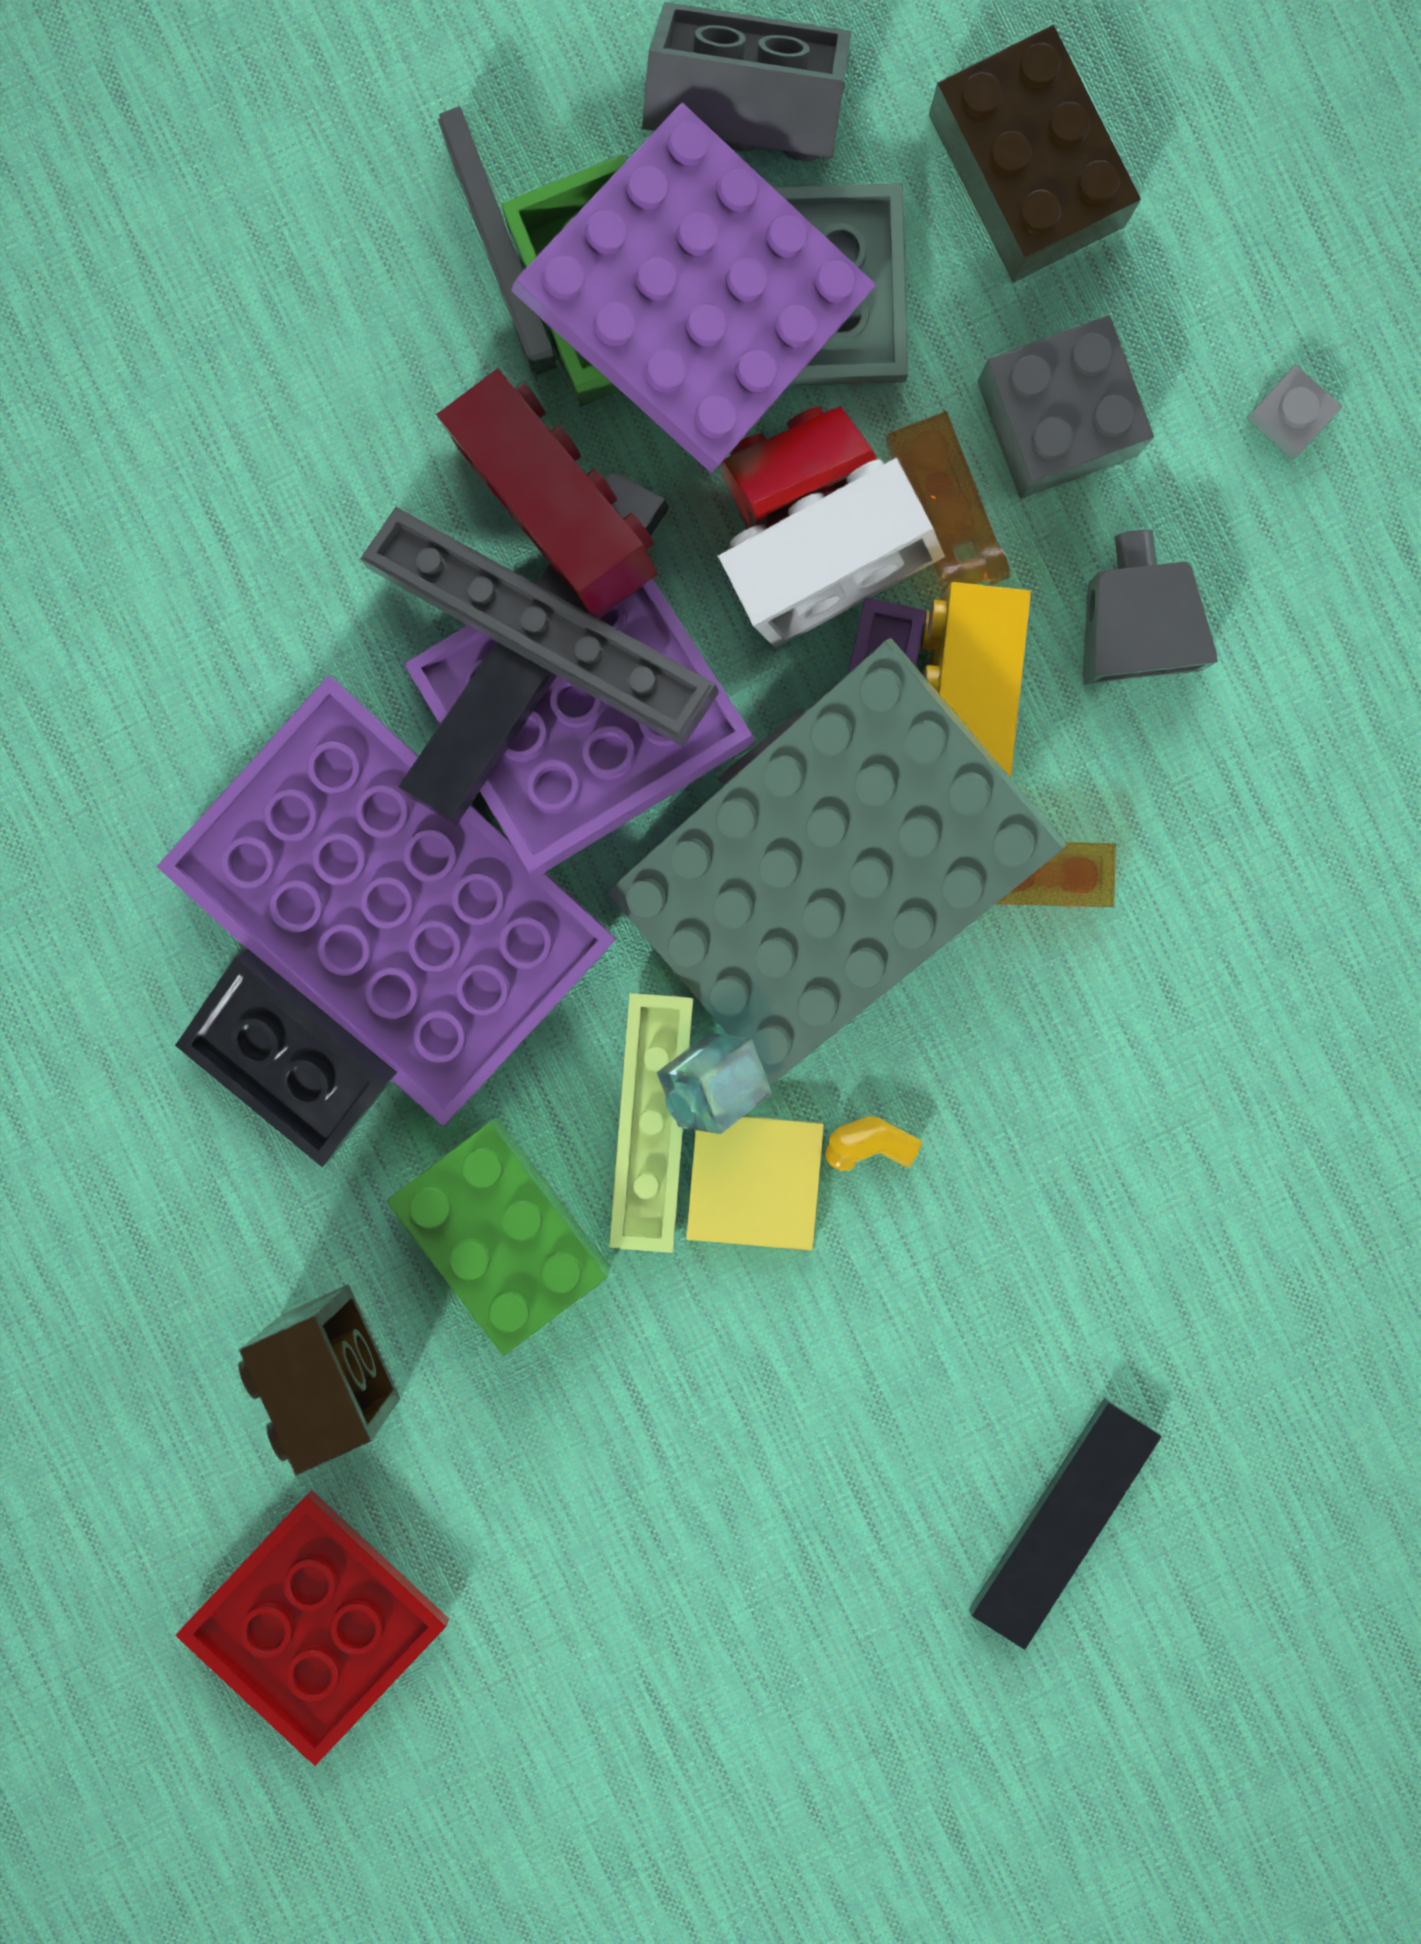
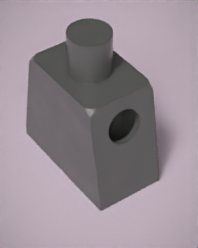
(1144, 617)

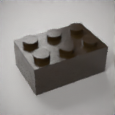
(1033, 153)
(319, 1380)

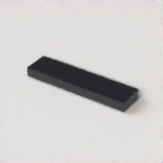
(1064, 1523)

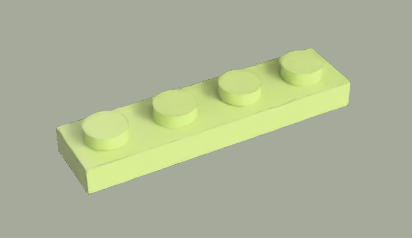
(647, 1132)

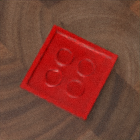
(313, 1627)

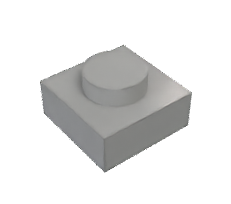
(1294, 412)

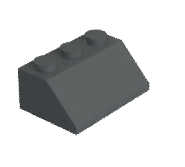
(748, 78)

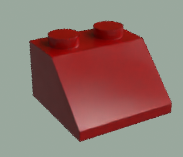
(805, 460)

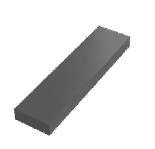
(494, 237)

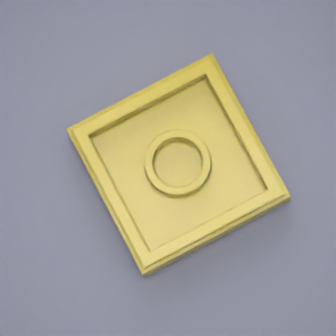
(756, 1183)

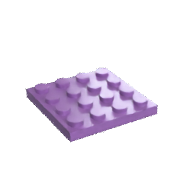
(693, 287)
(576, 759)

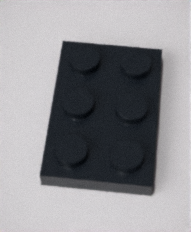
(285, 1057)

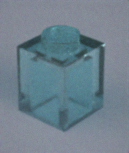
(714, 1083)

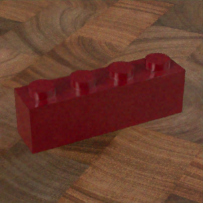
(548, 493)

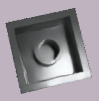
(1065, 406)

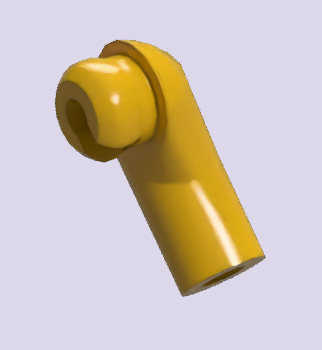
(867, 1138)

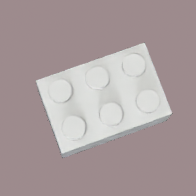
(831, 552)

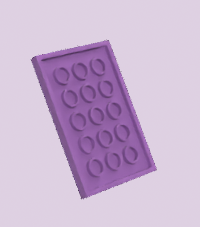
(382, 909)

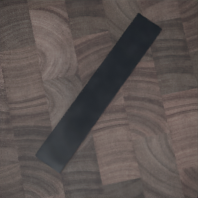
(501, 696)

